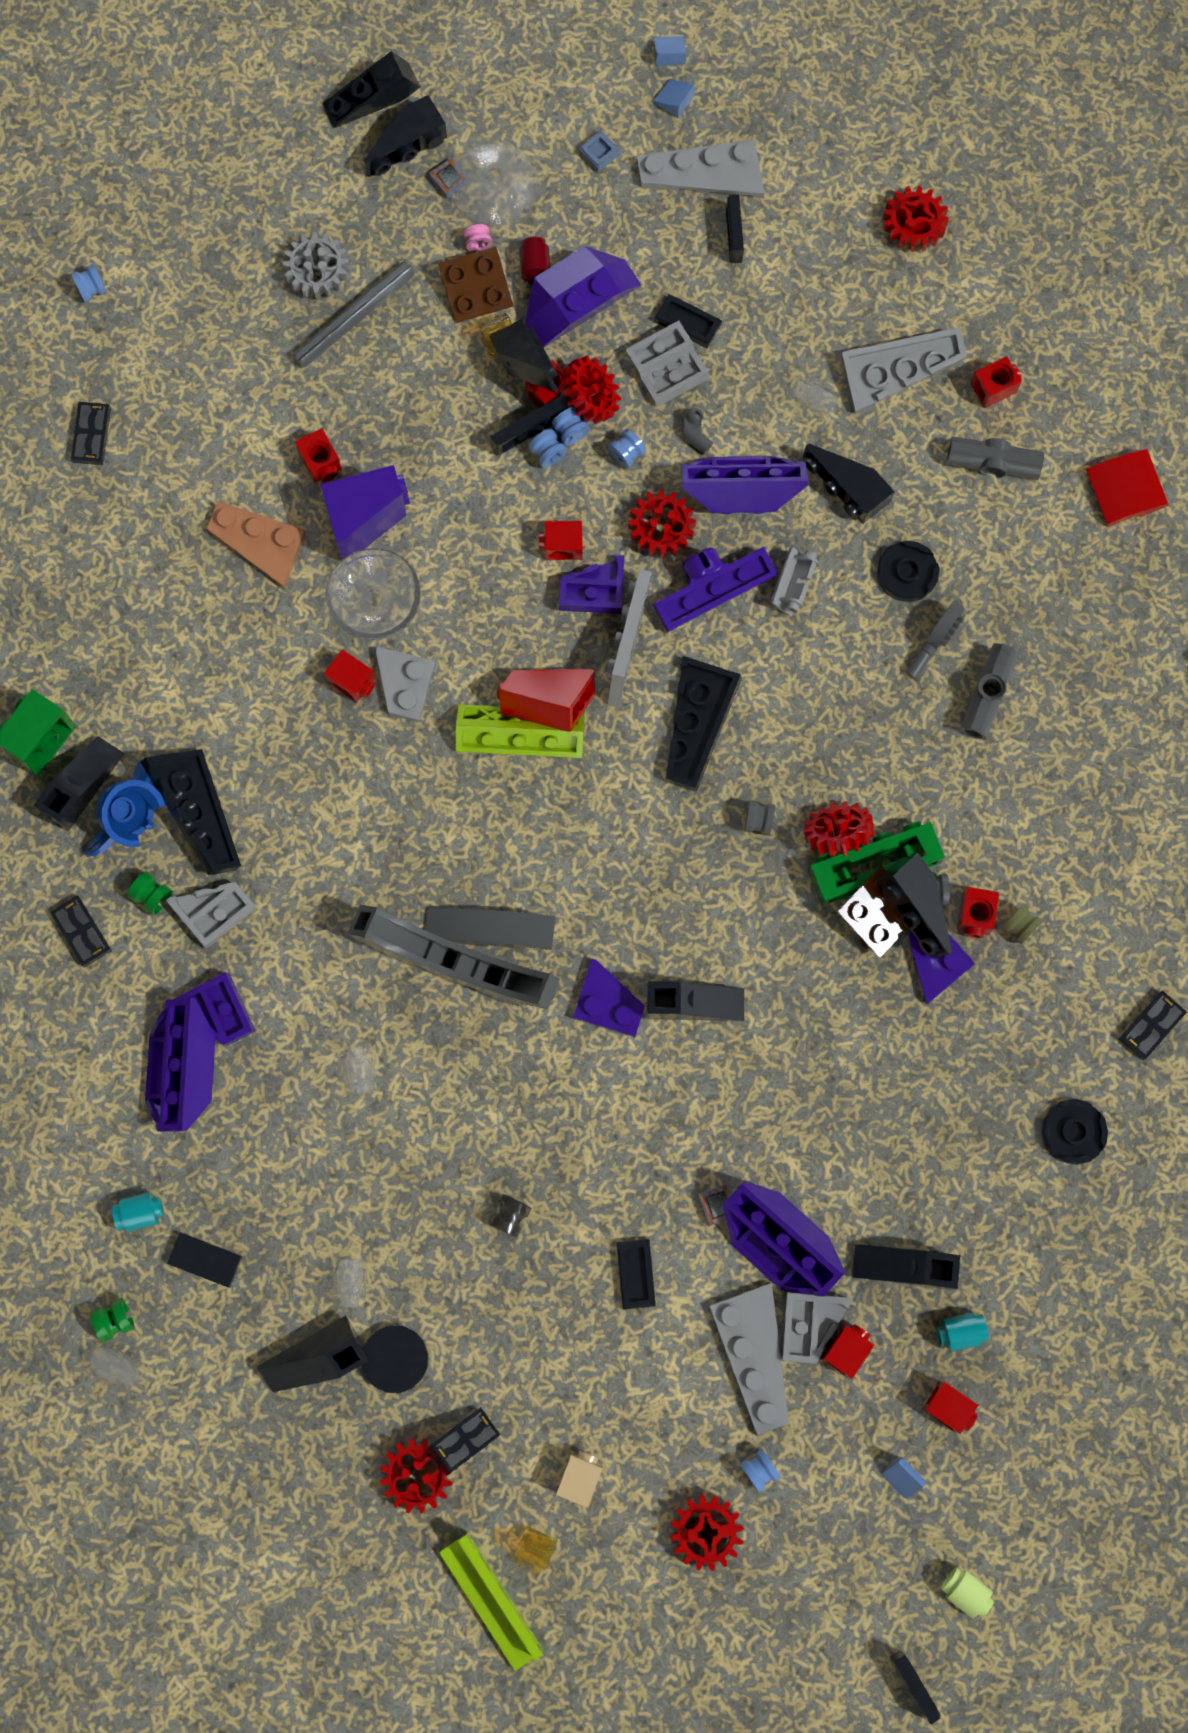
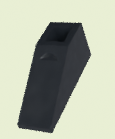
(376, 88)
(410, 132)
(524, 355)
(855, 484)
(78, 783)
(918, 901)
(694, 1001)
(906, 1266)
(317, 1358)

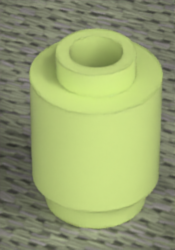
(967, 1593)

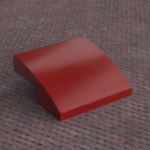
(1127, 487)

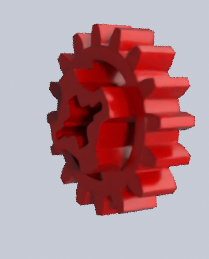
(919, 231)
(690, 1534)

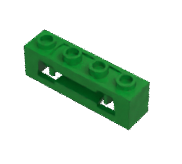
(825, 881)

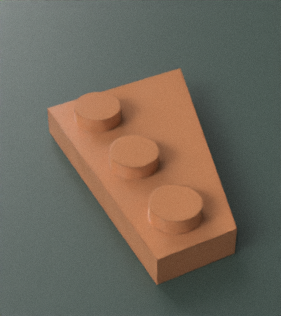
(258, 539)

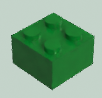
(35, 732)

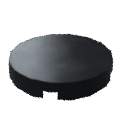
(899, 575)
(1069, 1140)
(396, 1359)

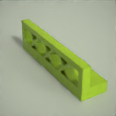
(514, 736)
(491, 1601)

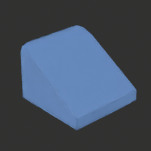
(670, 50)
(675, 97)
(903, 1477)

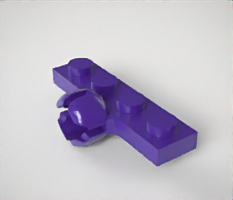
(713, 585)

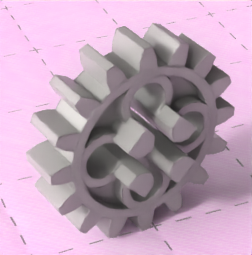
(327, 254)

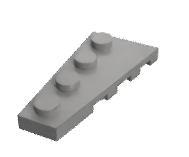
(712, 168)
(893, 366)
(626, 641)
(752, 1346)

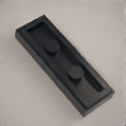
(528, 425)

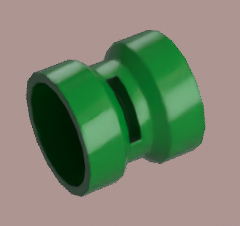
(149, 892)
(111, 1320)

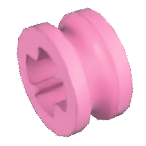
(477, 237)

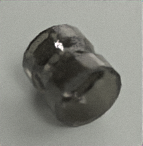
(509, 1216)

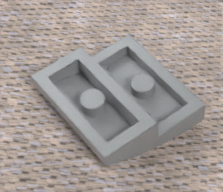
(667, 363)

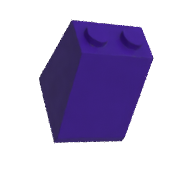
(365, 507)

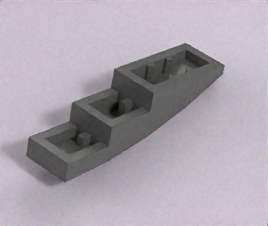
(492, 927)

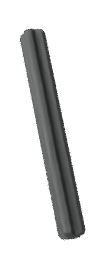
(353, 314)

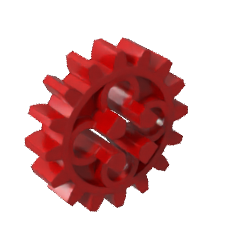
(581, 374)
(676, 517)
(839, 829)
(397, 1470)

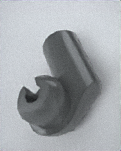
(692, 430)

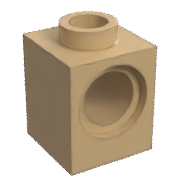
(580, 1478)

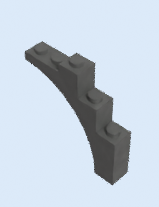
(452, 961)

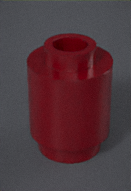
(533, 258)

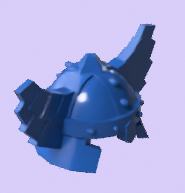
(125, 812)

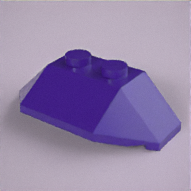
(576, 292)
(744, 482)
(179, 1066)
(781, 1241)

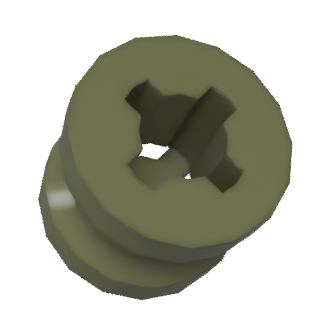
(1022, 923)

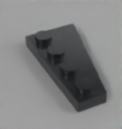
(700, 713)
(195, 806)

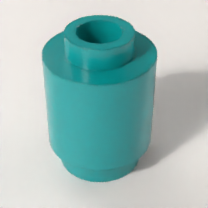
(137, 1212)
(962, 1332)

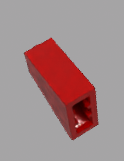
(547, 696)

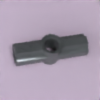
(995, 457)
(983, 707)

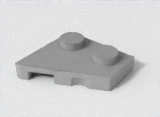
(405, 682)
(212, 911)
(810, 1325)

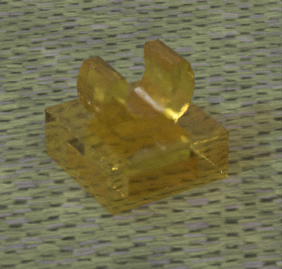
(491, 327)
(535, 1548)

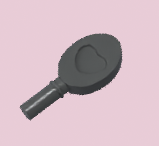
(948, 624)

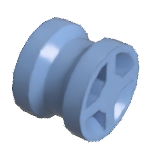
(89, 283)
(570, 426)
(547, 448)
(627, 448)
(760, 1470)

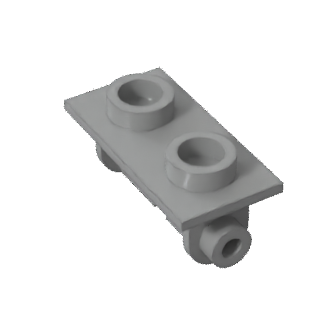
(791, 587)

